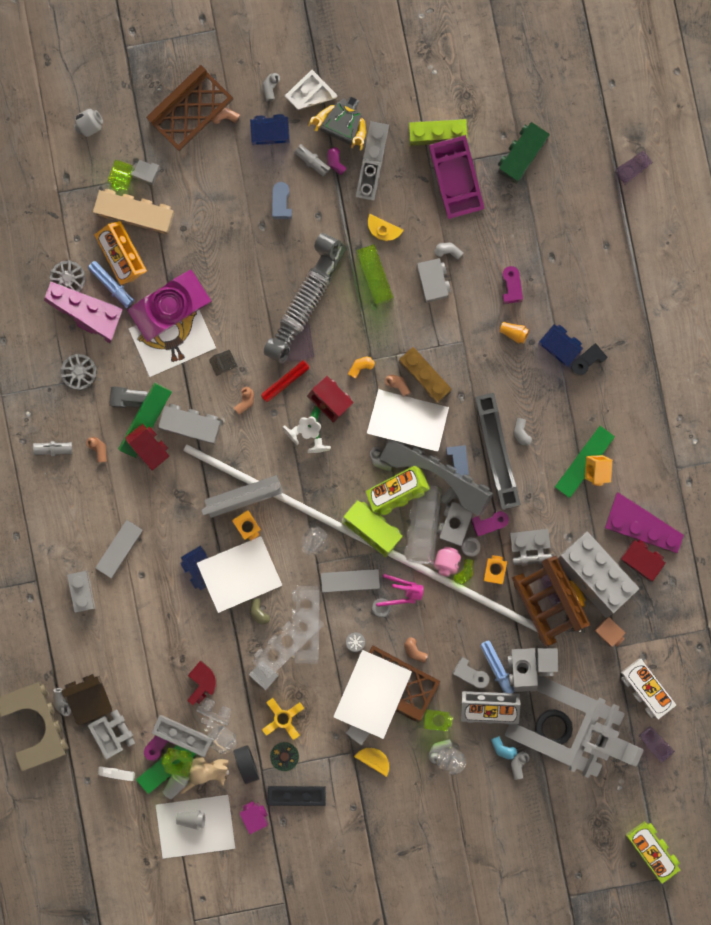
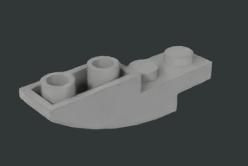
(372, 160)

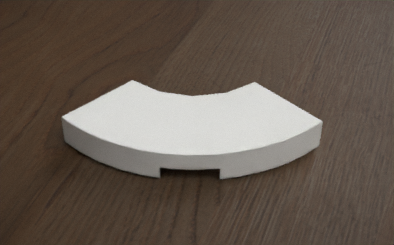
(116, 773)

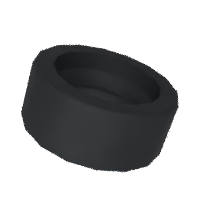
(551, 713)
(246, 764)

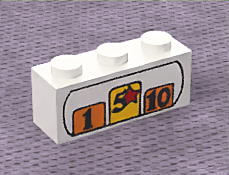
(647, 689)

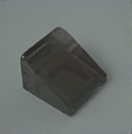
(222, 362)

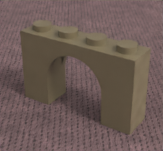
(52, 744)

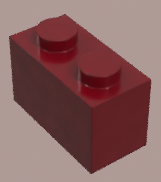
(330, 399)
(147, 447)
(643, 560)

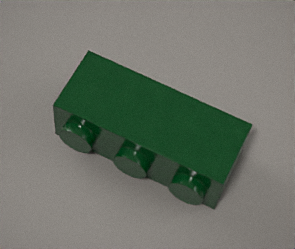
(523, 152)

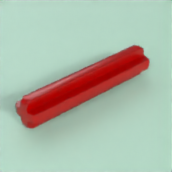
(285, 381)

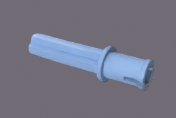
(116, 290)
(494, 662)

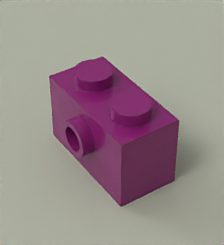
(254, 816)

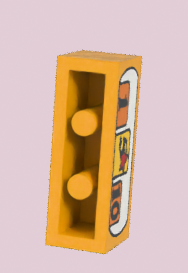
(120, 252)

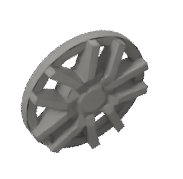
(67, 277)
(78, 371)

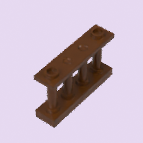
(567, 598)

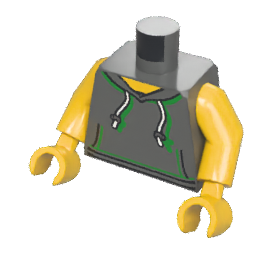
(342, 122)

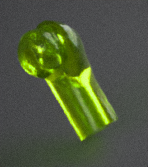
(466, 574)

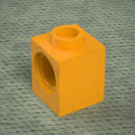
(598, 470)
(240, 520)
(488, 576)

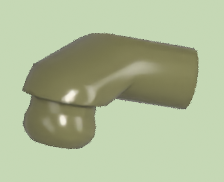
(257, 614)

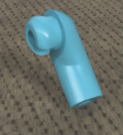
(503, 751)

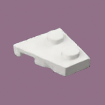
(310, 92)

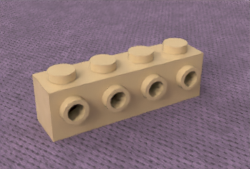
(134, 212)

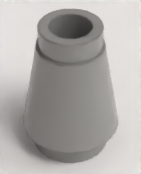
(175, 785)
(191, 819)

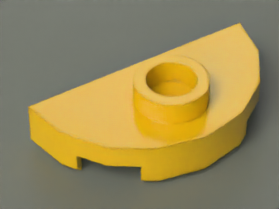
(383, 230)
(375, 759)

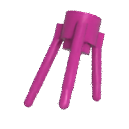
(412, 591)

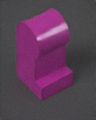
(513, 285)
(497, 521)
(154, 748)

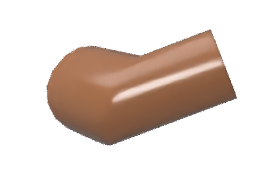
(398, 382)
(247, 400)
(99, 447)
(412, 651)

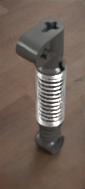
(318, 280)

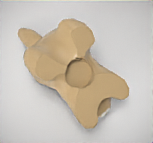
(203, 772)

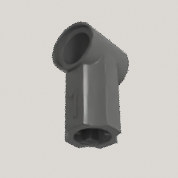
(123, 397)

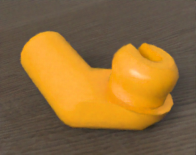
(362, 363)

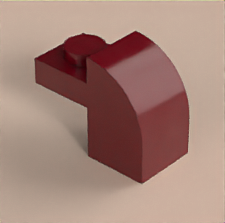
(206, 679)

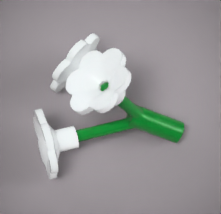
(309, 428)

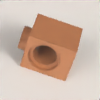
(610, 632)

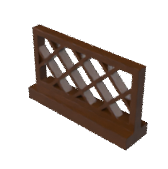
(176, 99)
(404, 708)

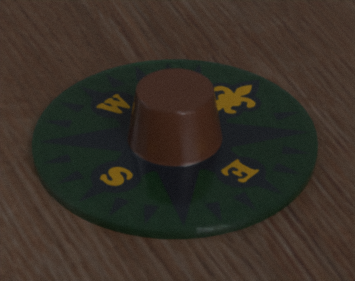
(284, 756)

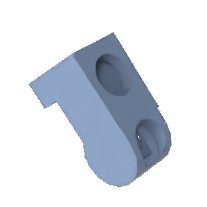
(279, 206)
(459, 458)

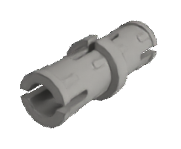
(312, 160)
(52, 448)

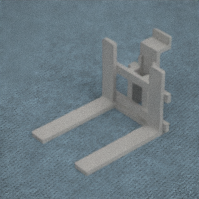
(606, 744)

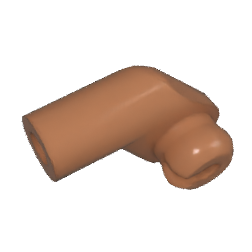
(226, 114)

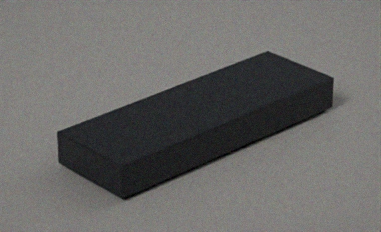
(296, 795)

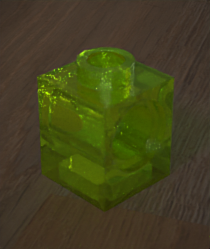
(120, 175)
(430, 714)
(180, 769)

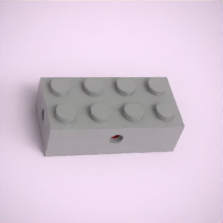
(597, 574)

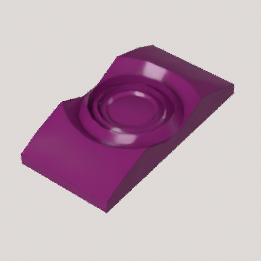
(456, 176)
(169, 305)

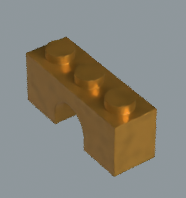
(425, 375)

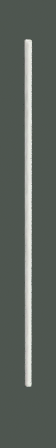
(344, 529)

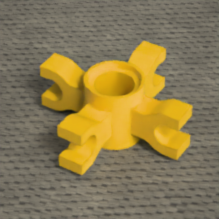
(290, 713)

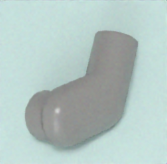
(60, 703)
(436, 748)

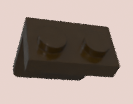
(87, 699)

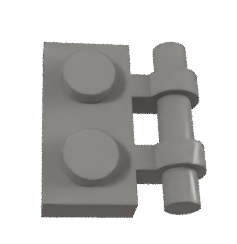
(527, 541)
(107, 738)

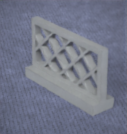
(242, 496)

